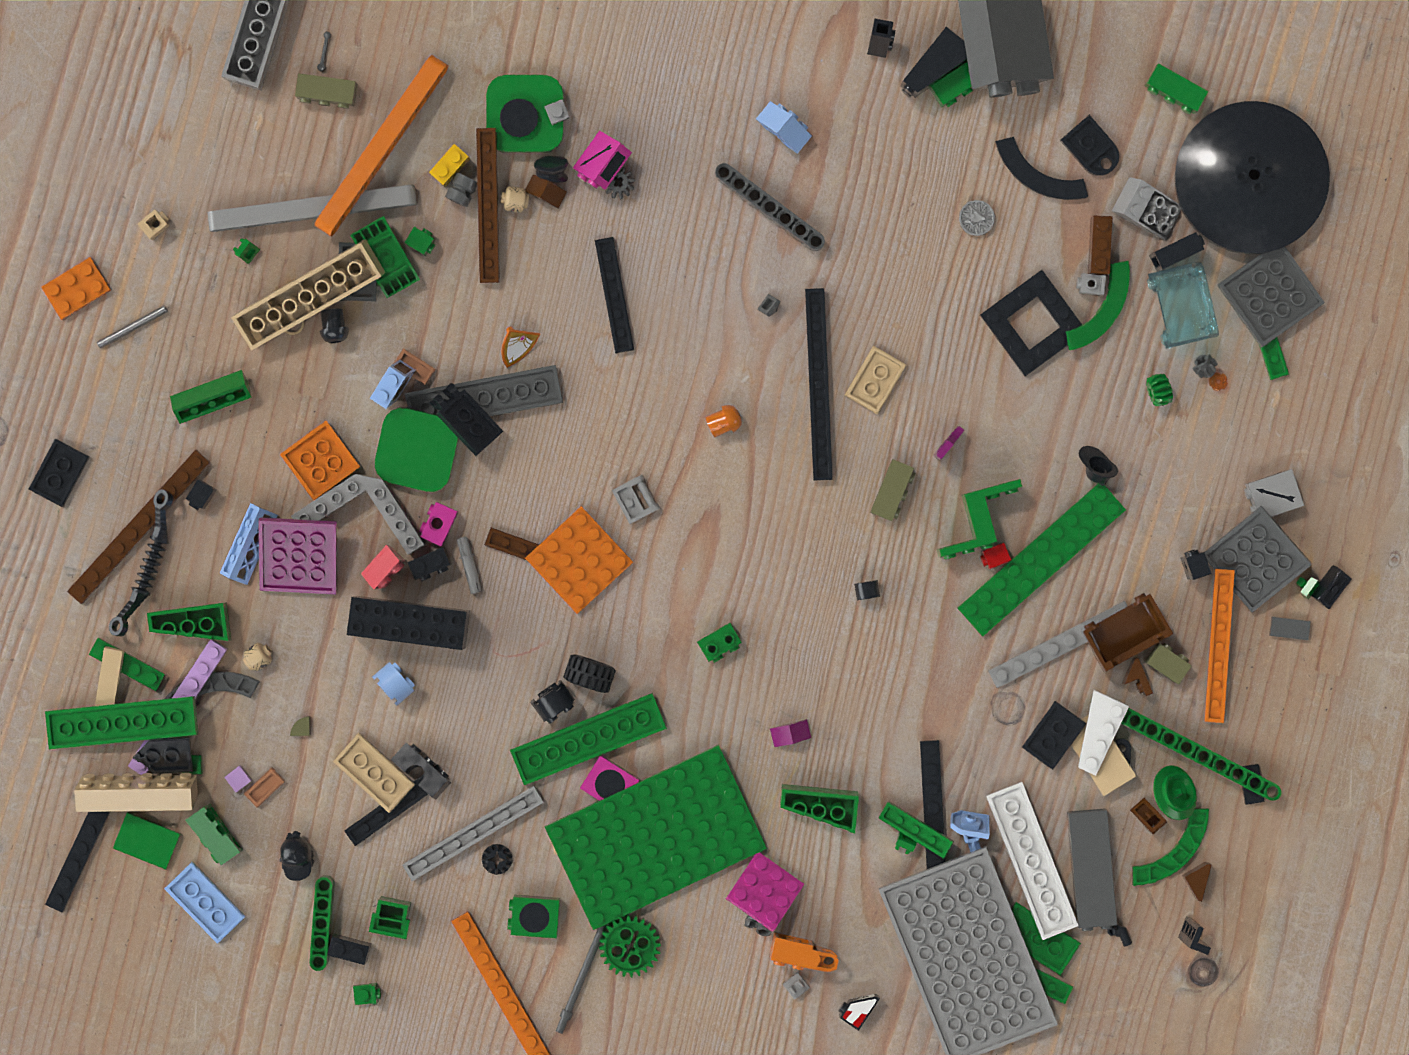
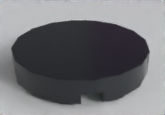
(519, 118)

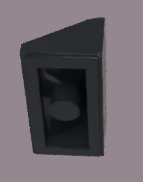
(1331, 586)

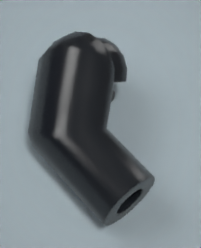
(1120, 931)

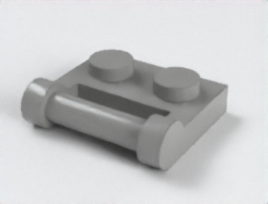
(629, 502)

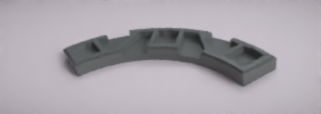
(227, 681)

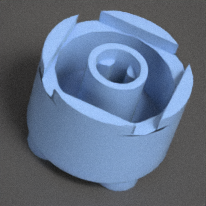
(393, 682)

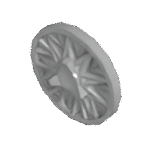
(976, 218)

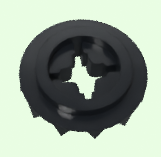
(503, 853)

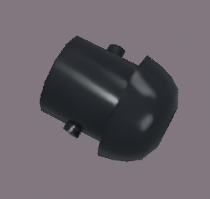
(333, 326)

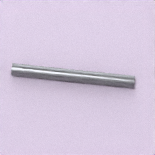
(132, 326)

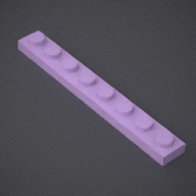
(192, 683)

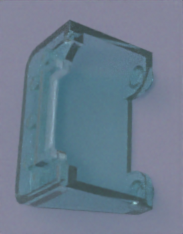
(1184, 304)

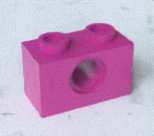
(447, 516)

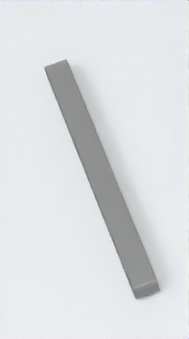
(307, 209)

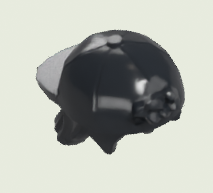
(296, 857)

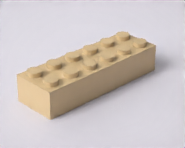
(136, 792)

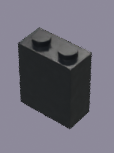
(1177, 251)

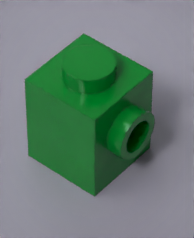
(421, 241)

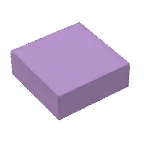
(238, 778)

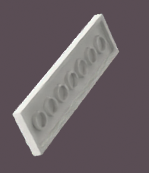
(1032, 860)

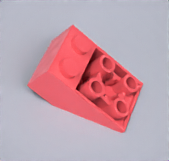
(382, 568)

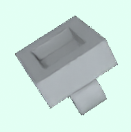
(796, 985)

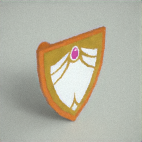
(517, 345)

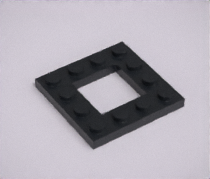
(997, 322)

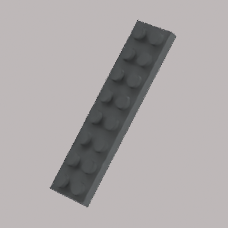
(500, 393)

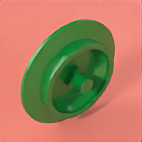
(1175, 792)

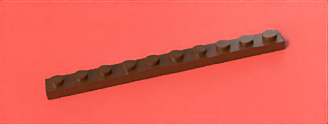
(136, 529)

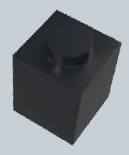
(200, 495)

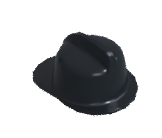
(1098, 466)

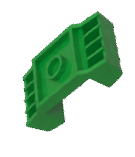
(397, 267)

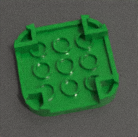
(538, 90)
(415, 450)

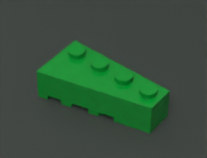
(198, 621)
(822, 804)

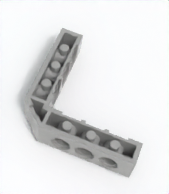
(382, 498)

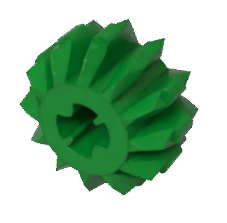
(1159, 389)

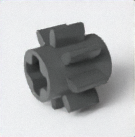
(1205, 366)

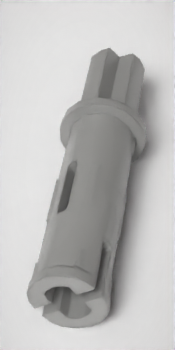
(469, 565)

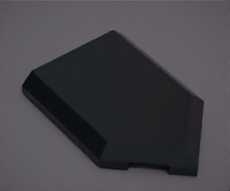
(166, 755)

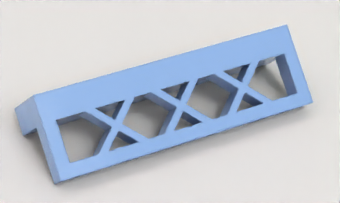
(244, 543)

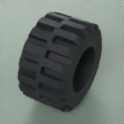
(589, 673)

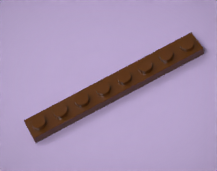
(488, 205)

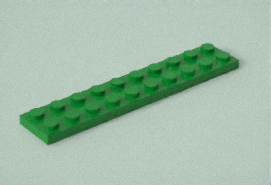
(1041, 559)

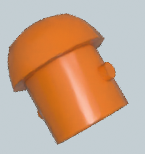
(724, 420)

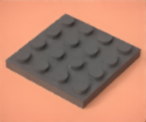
(1270, 294)
(1261, 558)

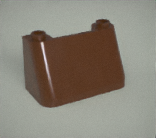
(1127, 632)

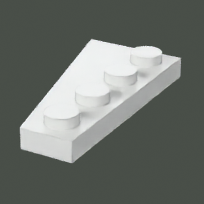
(1101, 727)

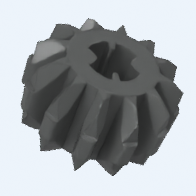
(620, 175)

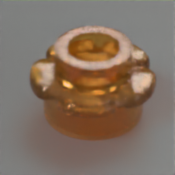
(1218, 386)

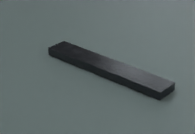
(614, 295)
(380, 817)

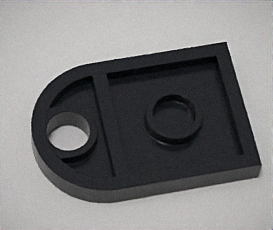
(1090, 145)

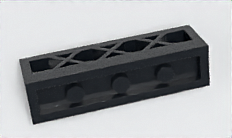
(1191, 934)

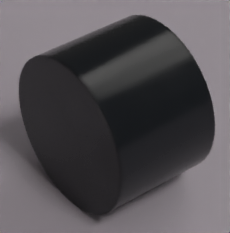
(867, 590)

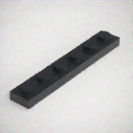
(76, 860)

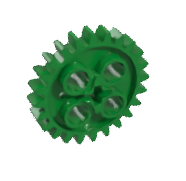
(614, 938)

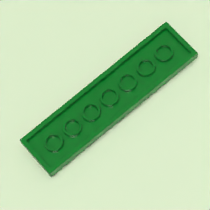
(121, 722)
(588, 739)

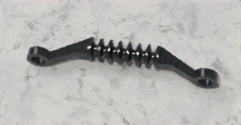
(140, 593)

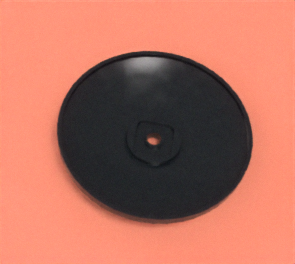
(1246, 212)

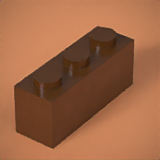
(1100, 245)

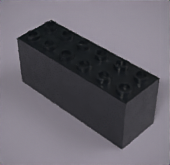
(408, 622)

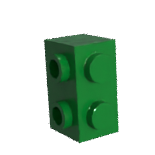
(719, 642)

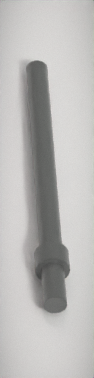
(567, 1013)

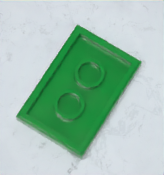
(146, 840)

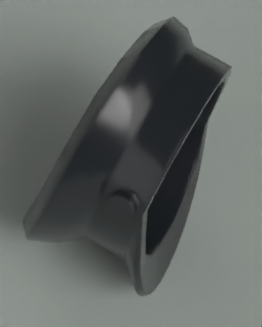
(551, 168)

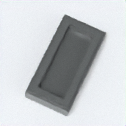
(1289, 628)

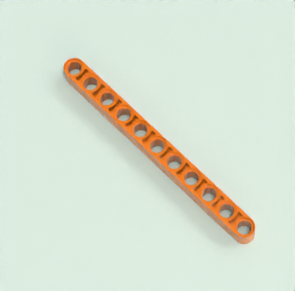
(381, 145)

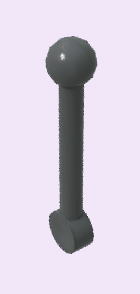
(321, 67)

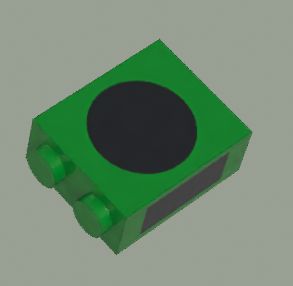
(534, 916)

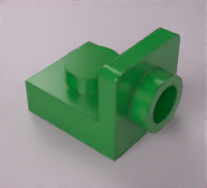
(366, 994)

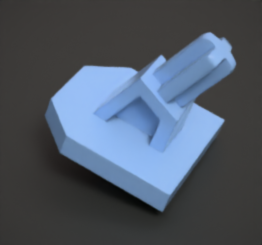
(971, 826)

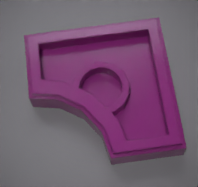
(948, 443)

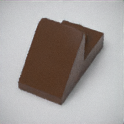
(1136, 672)

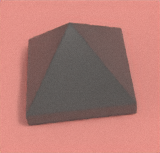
(769, 305)

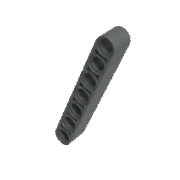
(766, 198)

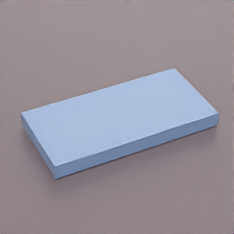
(204, 902)

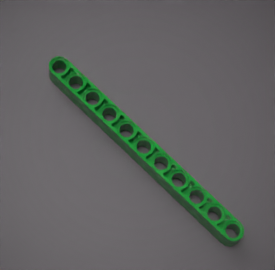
(1195, 749)

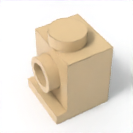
(147, 224)

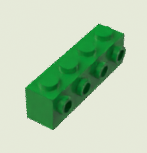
(210, 396)

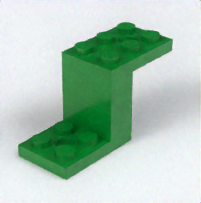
(979, 519)

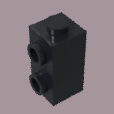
(881, 38)

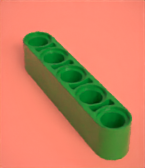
(317, 931)

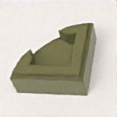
(301, 727)

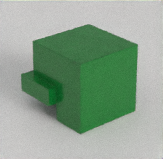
(391, 918)

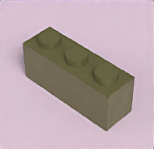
(326, 90)
(893, 490)

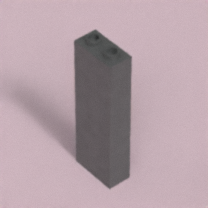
(1092, 869)

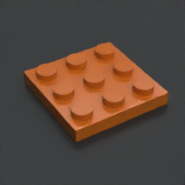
(320, 460)

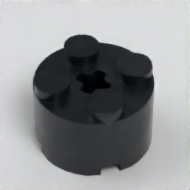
(553, 701)

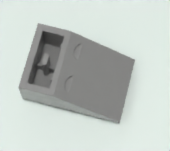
(1147, 208)

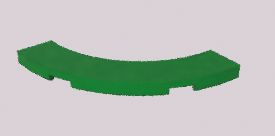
(1108, 311)
(1178, 856)

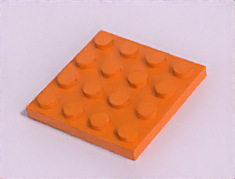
(579, 560)

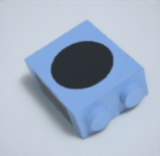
(392, 384)

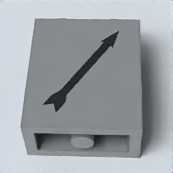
(1274, 493)

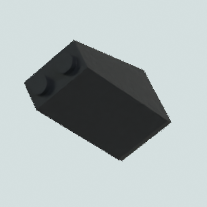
(939, 60)

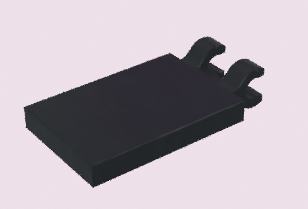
(466, 419)

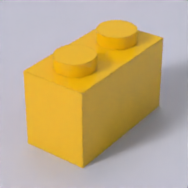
(449, 164)

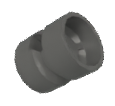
(461, 189)

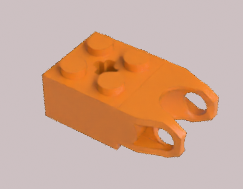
(801, 953)

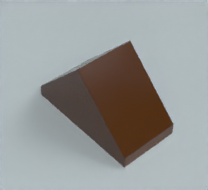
(545, 191)
(1148, 816)
(1197, 879)

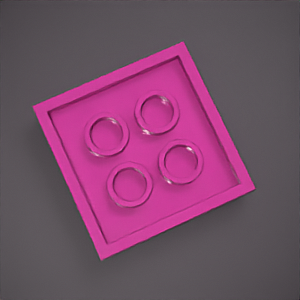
(764, 891)

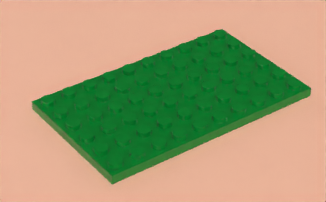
(655, 837)

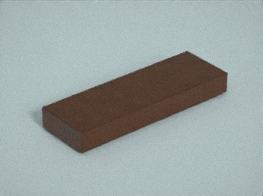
(509, 543)

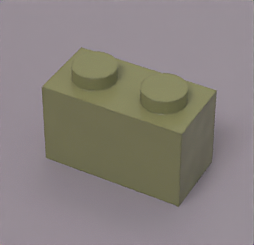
(1168, 663)

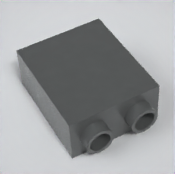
(1006, 45)

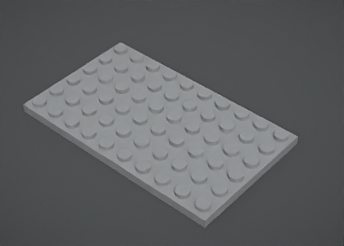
(968, 955)

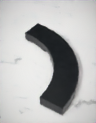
(1035, 180)

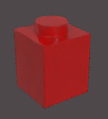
(995, 556)

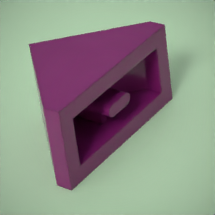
(790, 733)

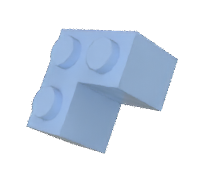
(784, 126)

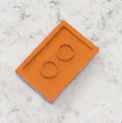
(76, 288)

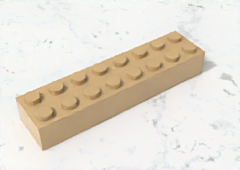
(308, 294)

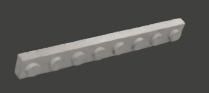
(1047, 650)
(473, 833)

